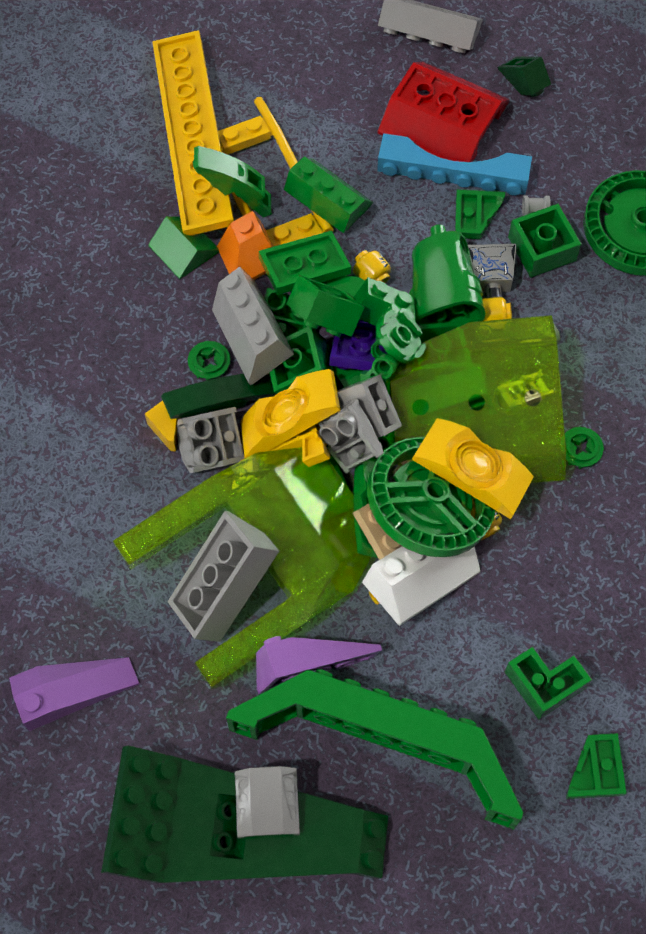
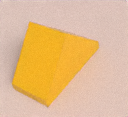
(162, 425)

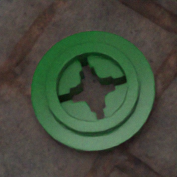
(207, 350)
(593, 447)

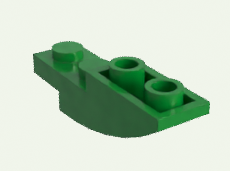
(235, 176)

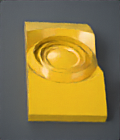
(289, 412)
(473, 466)

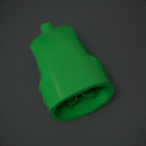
(444, 280)

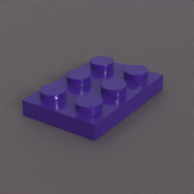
(356, 350)

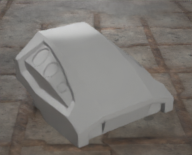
(350, 436)
(209, 440)
(267, 801)

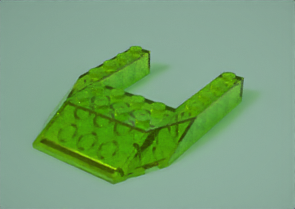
(301, 512)

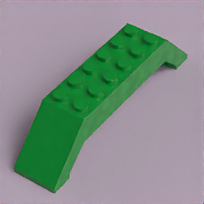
(387, 723)

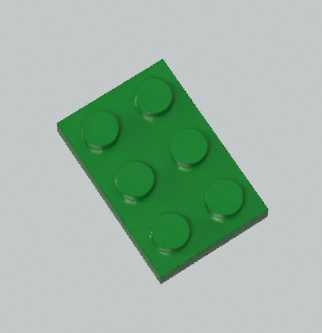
(312, 257)

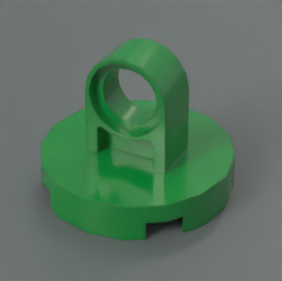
(398, 337)

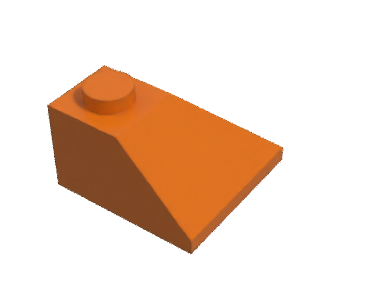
(242, 245)

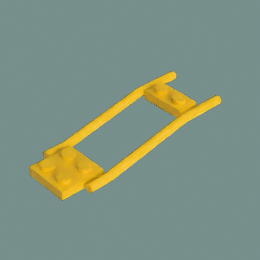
(254, 132)

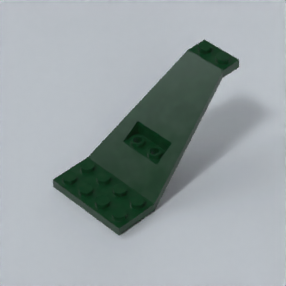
(173, 816)

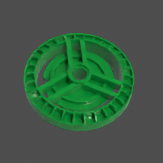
(622, 223)
(424, 506)

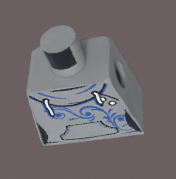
(493, 267)

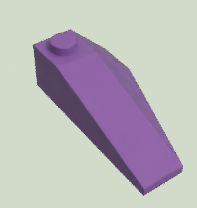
(289, 657)
(61, 689)

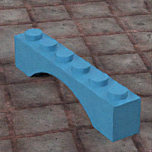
(503, 173)

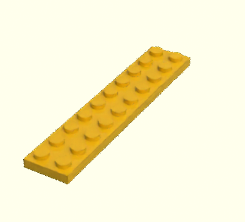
(190, 124)

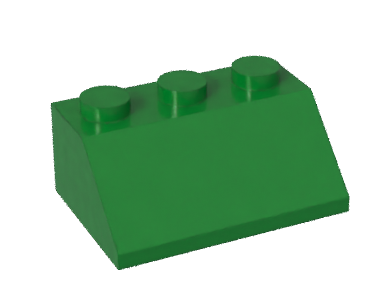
(326, 194)

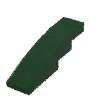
(215, 395)

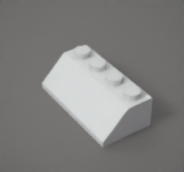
(412, 582)

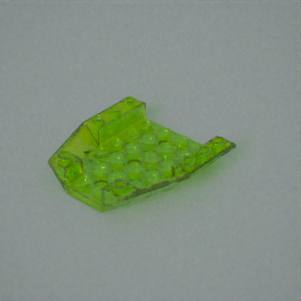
(501, 365)

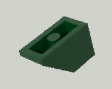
(526, 75)

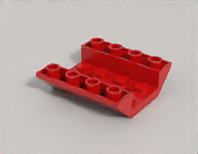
(437, 119)

